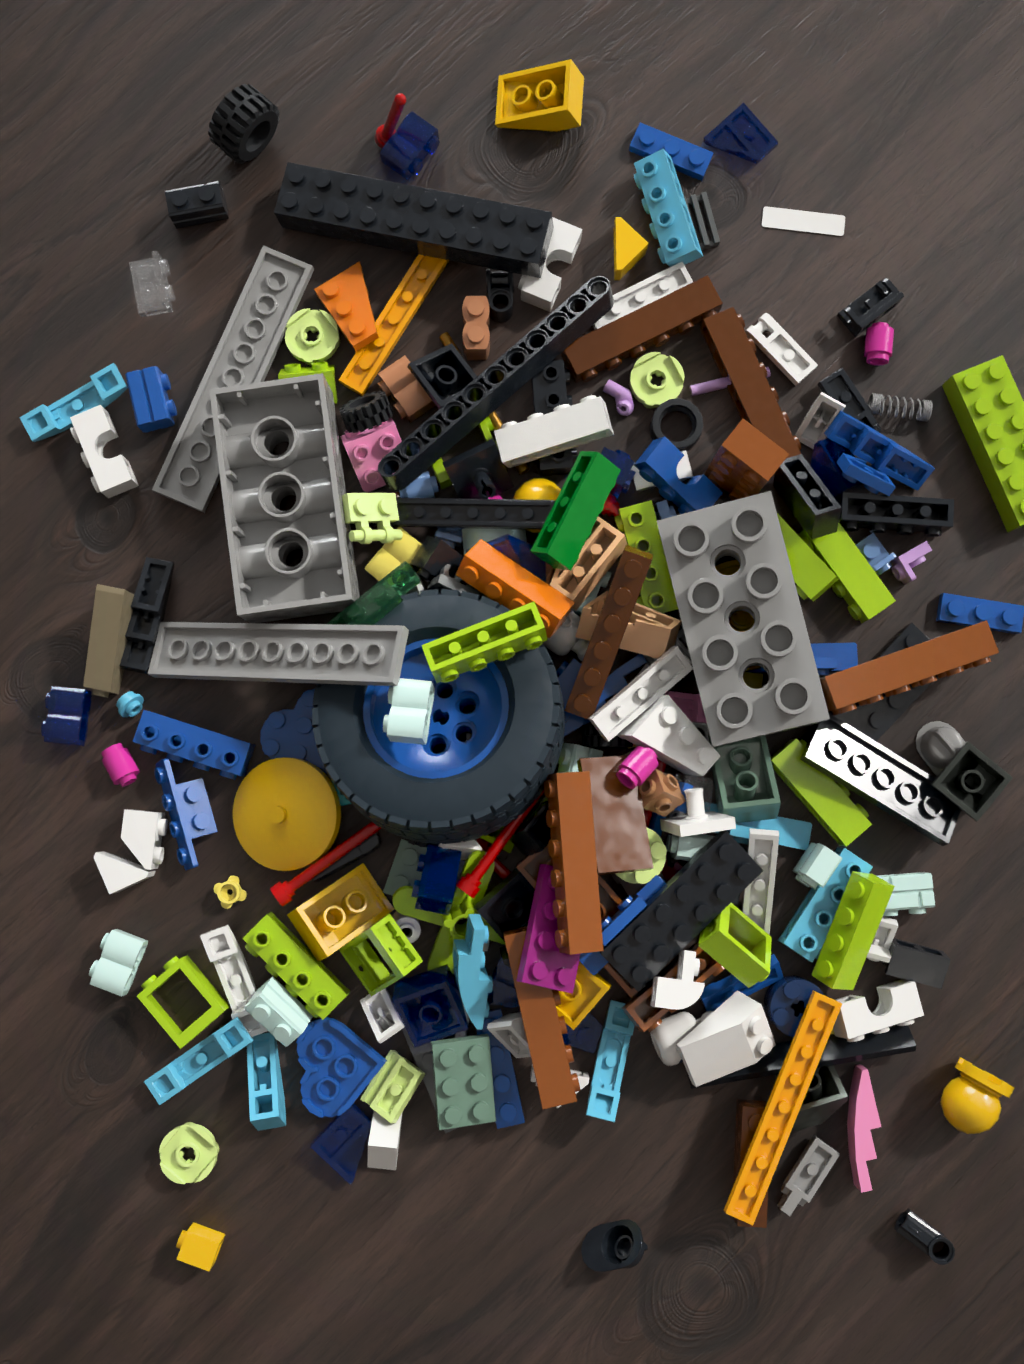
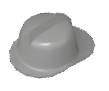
(938, 744)

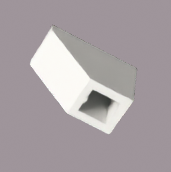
(143, 836)

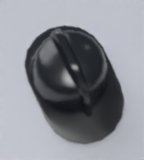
(613, 1246)

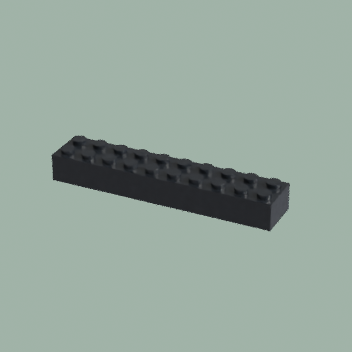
(414, 219)

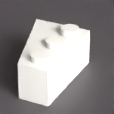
(672, 738)

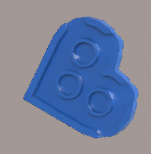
(291, 733)
(335, 1065)

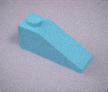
(265, 1083)

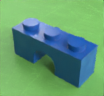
(659, 466)

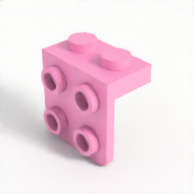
(368, 449)

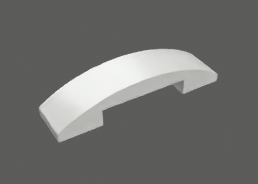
(233, 973)

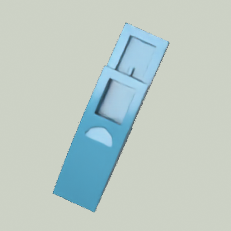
(471, 972)

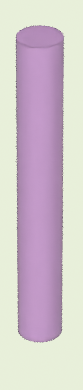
(713, 385)

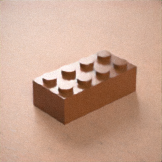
(745, 462)

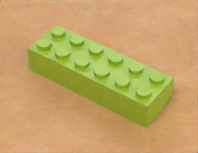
(993, 425)

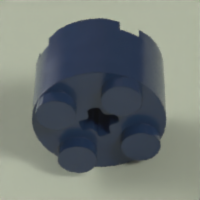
(780, 998)

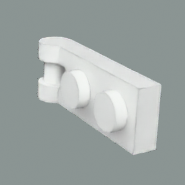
(781, 349)

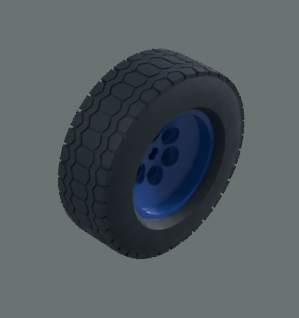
(470, 784)

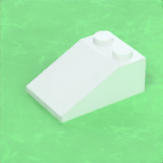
(727, 1040)

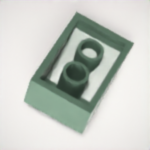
(746, 781)

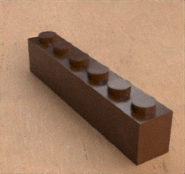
(641, 329)
(749, 385)
(609, 631)

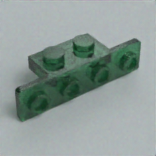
(379, 599)

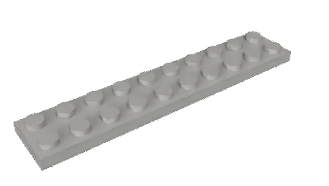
(240, 359)
(280, 652)

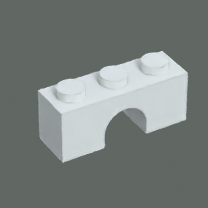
(563, 247)
(93, 431)
(897, 1005)

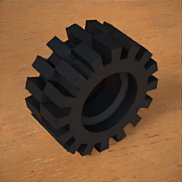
(366, 411)
(592, 739)

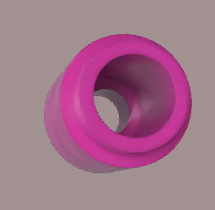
(879, 343)
(120, 765)
(637, 767)

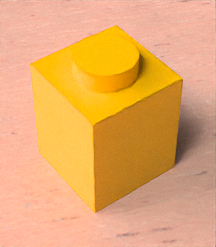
(199, 1246)

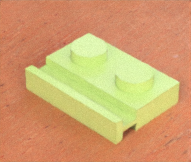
(393, 1086)

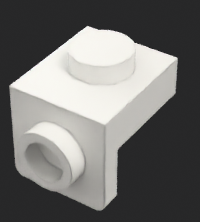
(882, 941)

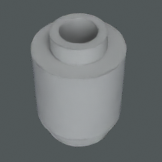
(413, 928)

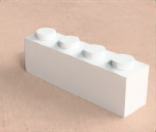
(553, 431)

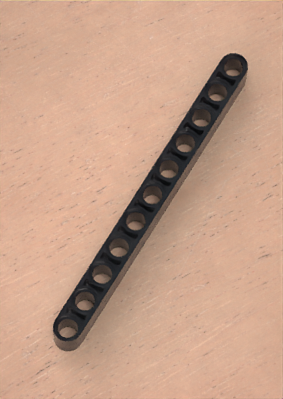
(496, 384)

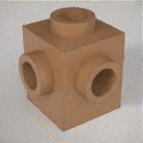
(661, 793)

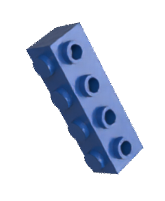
(193, 743)

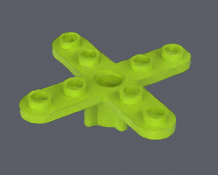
(461, 906)

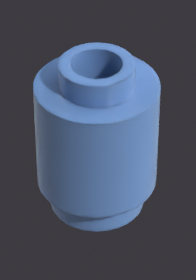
(421, 487)

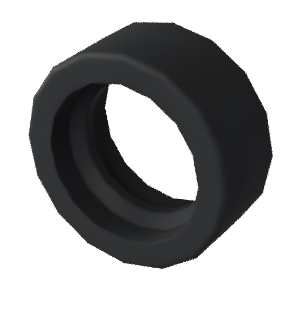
(681, 406)

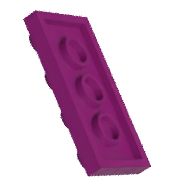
(540, 958)

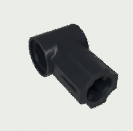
(924, 1236)

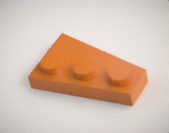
(349, 305)

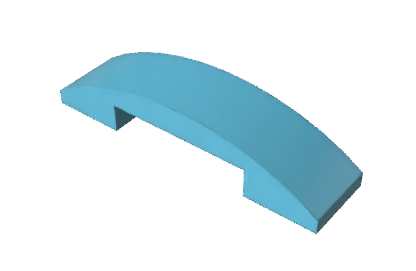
(54, 419)
(198, 1060)
(610, 1064)

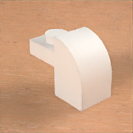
(682, 991)

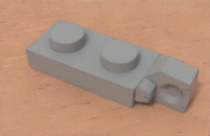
(807, 1175)

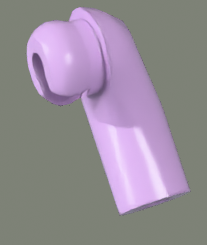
(622, 396)

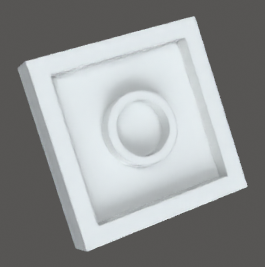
(697, 819)

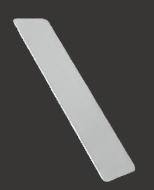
(803, 221)

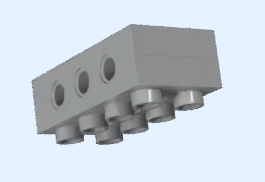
(254, 482)
(764, 589)

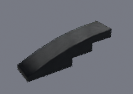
(148, 611)

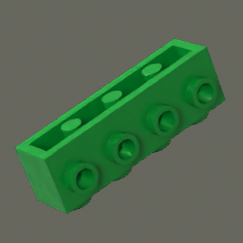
(576, 510)

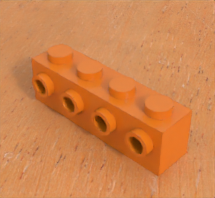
(513, 585)

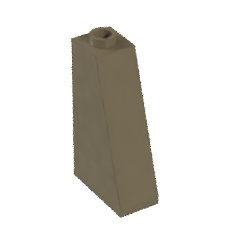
(107, 640)

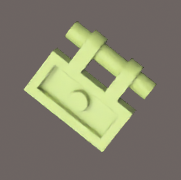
(371, 508)

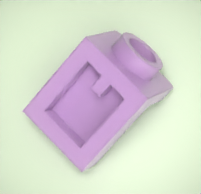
(903, 564)

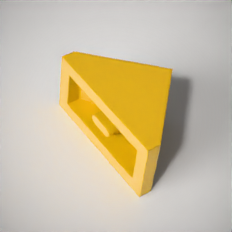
(628, 247)

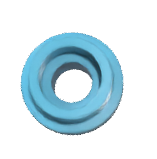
(129, 704)

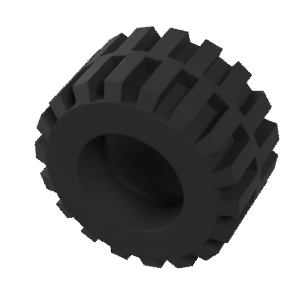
(243, 123)

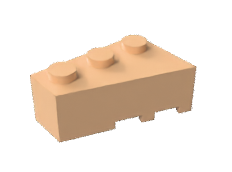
(594, 561)
(646, 633)

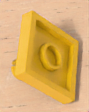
(586, 994)

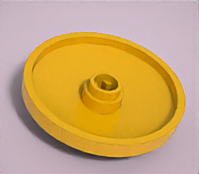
(286, 814)

